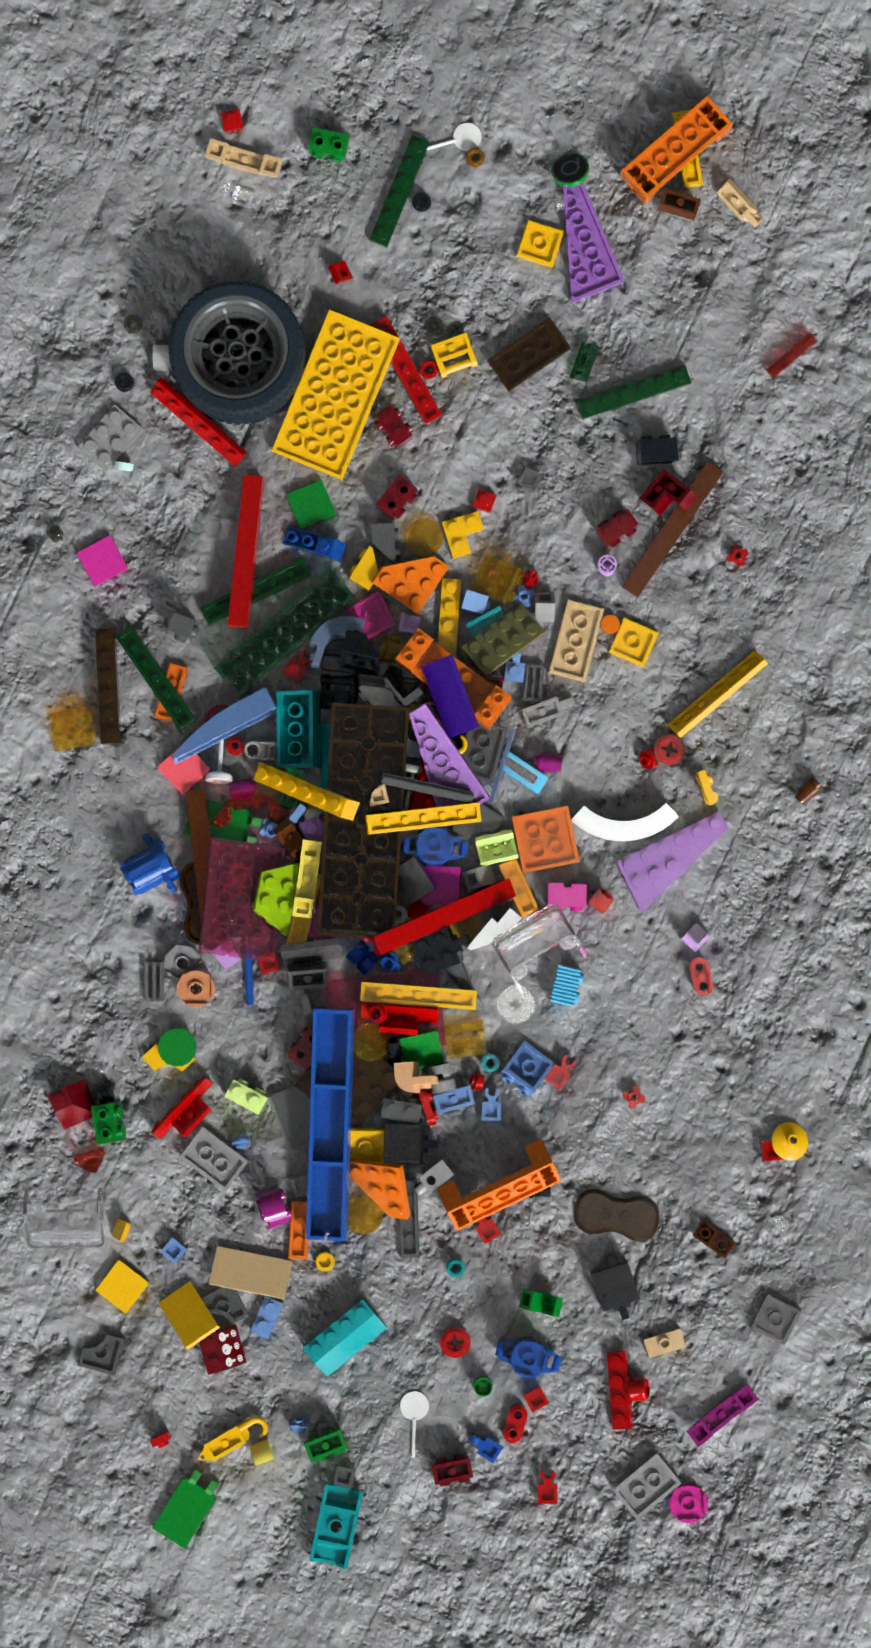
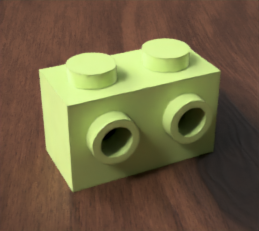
(245, 1096)

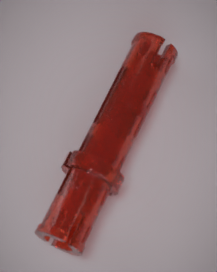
(795, 352)

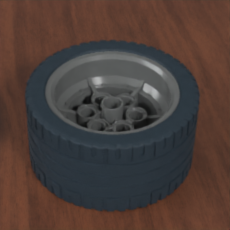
(222, 308)

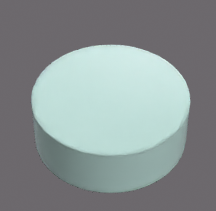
(123, 466)

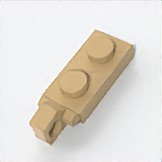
(739, 203)

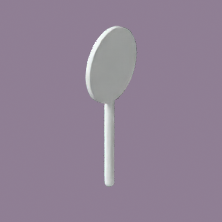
(465, 137)
(414, 1407)

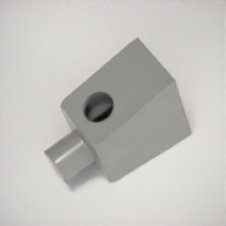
(441, 1171)

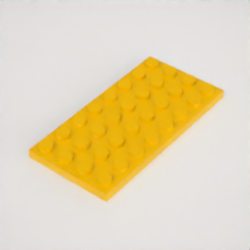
(335, 394)

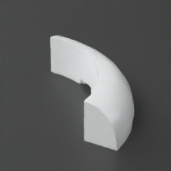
(624, 830)

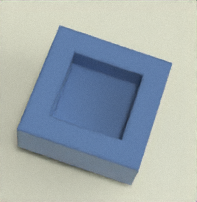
(173, 1250)

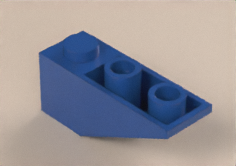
(314, 543)

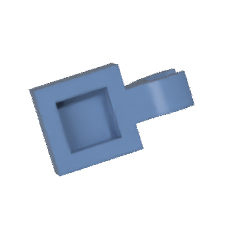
(515, 670)

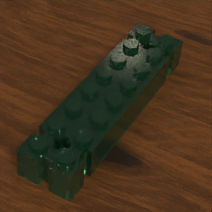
(284, 633)

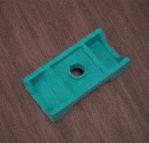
(338, 1505)

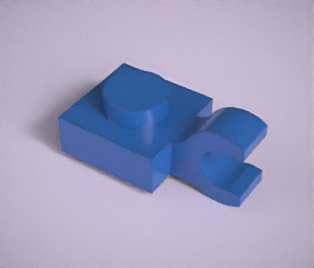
(487, 1448)

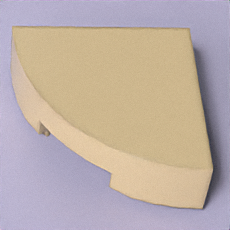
(379, 796)

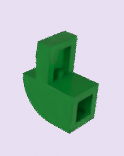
(541, 1302)

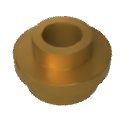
(475, 151)

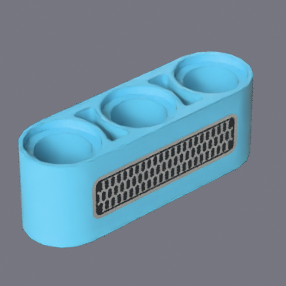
(524, 773)

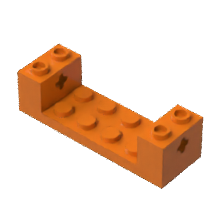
(675, 149)
(486, 700)
(503, 1193)

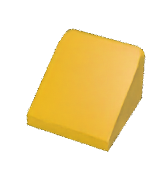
(121, 1229)

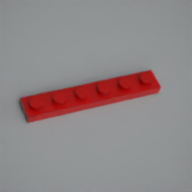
(410, 376)
(198, 422)

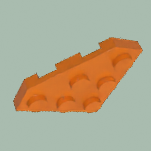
(411, 580)
(383, 1184)

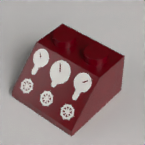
(222, 1350)

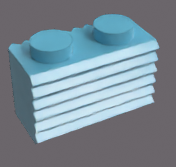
(566, 985)

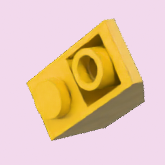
(365, 570)

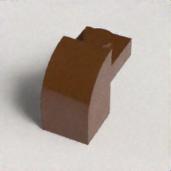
(290, 838)

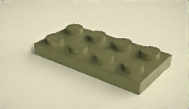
(503, 640)

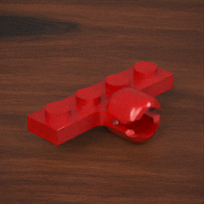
(623, 1389)

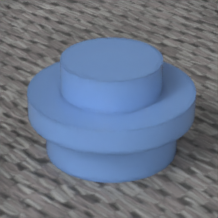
(241, 1141)

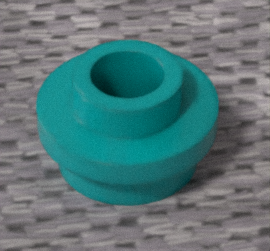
(484, 1062)
(451, 1272)

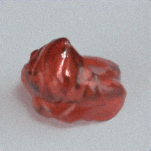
(90, 1160)

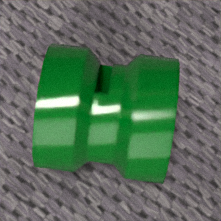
(483, 1389)

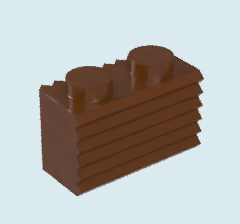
(679, 204)

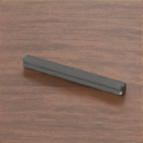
(427, 787)

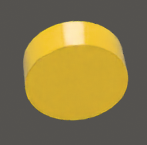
(325, 1261)

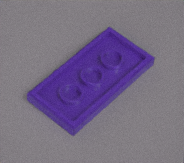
(450, 696)

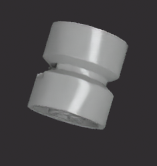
(445, 1084)

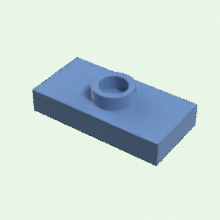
(297, 813)

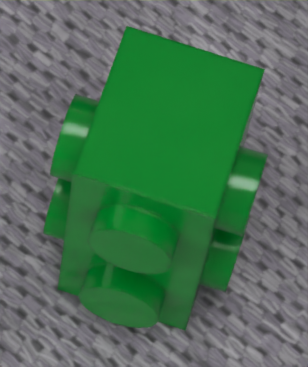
(329, 142)
(108, 1122)
(326, 1444)

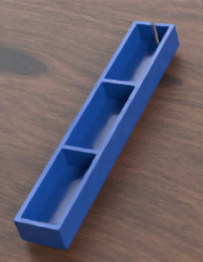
(330, 1123)

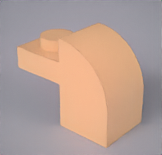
(408, 1077)

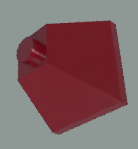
(72, 1103)

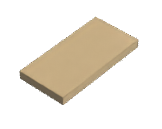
(576, 640)
(250, 1272)

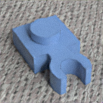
(491, 1109)

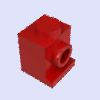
(601, 900)

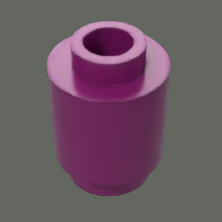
(548, 762)
(242, 788)

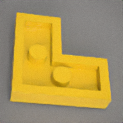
(456, 532)

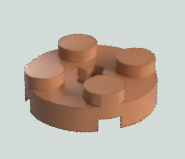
(203, 979)

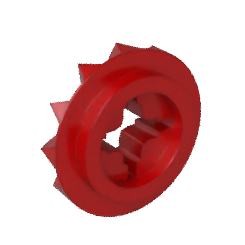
(664, 741)
(449, 1349)

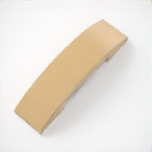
(243, 159)

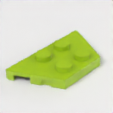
(276, 896)

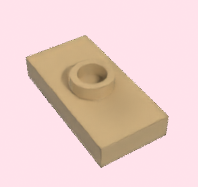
(664, 1343)

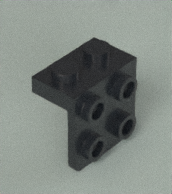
(401, 695)

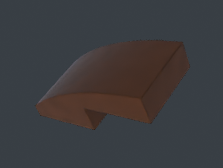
(714, 1239)

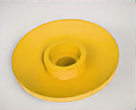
(782, 1144)

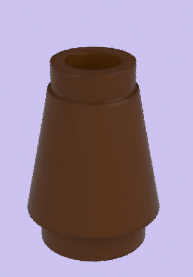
(809, 789)

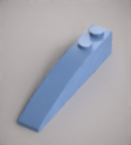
(228, 722)

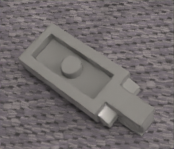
(546, 710)

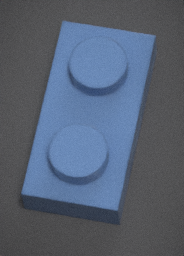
(453, 1099)
(266, 1317)

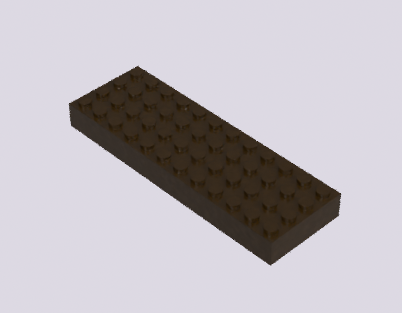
(357, 867)

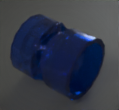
(363, 957)

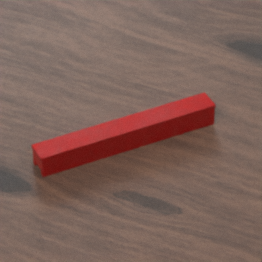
(246, 551)
(442, 916)

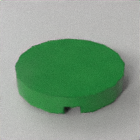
(177, 1047)

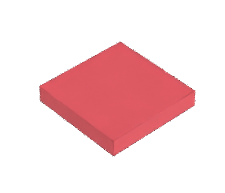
(184, 774)

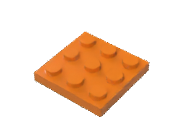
(545, 839)

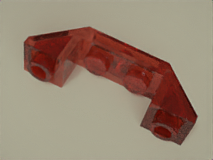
(273, 809)

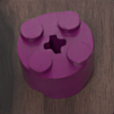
(272, 1207)

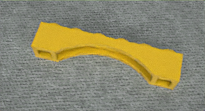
(306, 791)

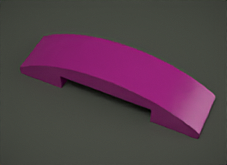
(722, 1414)

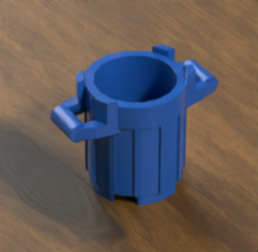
(434, 846)
(150, 868)
(528, 1356)

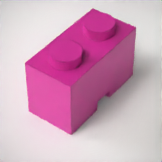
(567, 896)

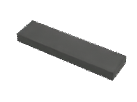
(410, 1228)

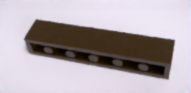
(108, 686)

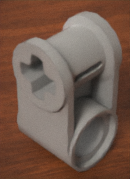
(264, 751)

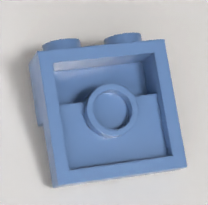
(526, 1069)

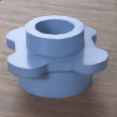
(523, 591)
(267, 828)
(298, 1424)

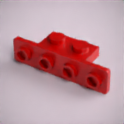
(402, 1018)
(186, 1112)

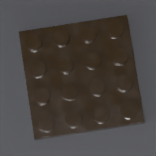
(370, 1086)

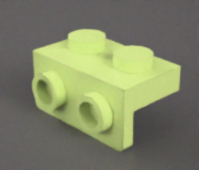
(496, 847)

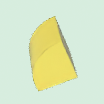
(261, 1451)

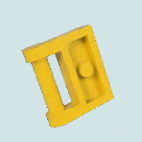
(451, 349)
(705, 782)

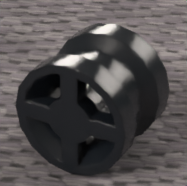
(105, 1093)

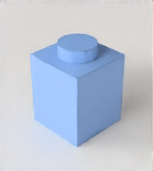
(475, 603)

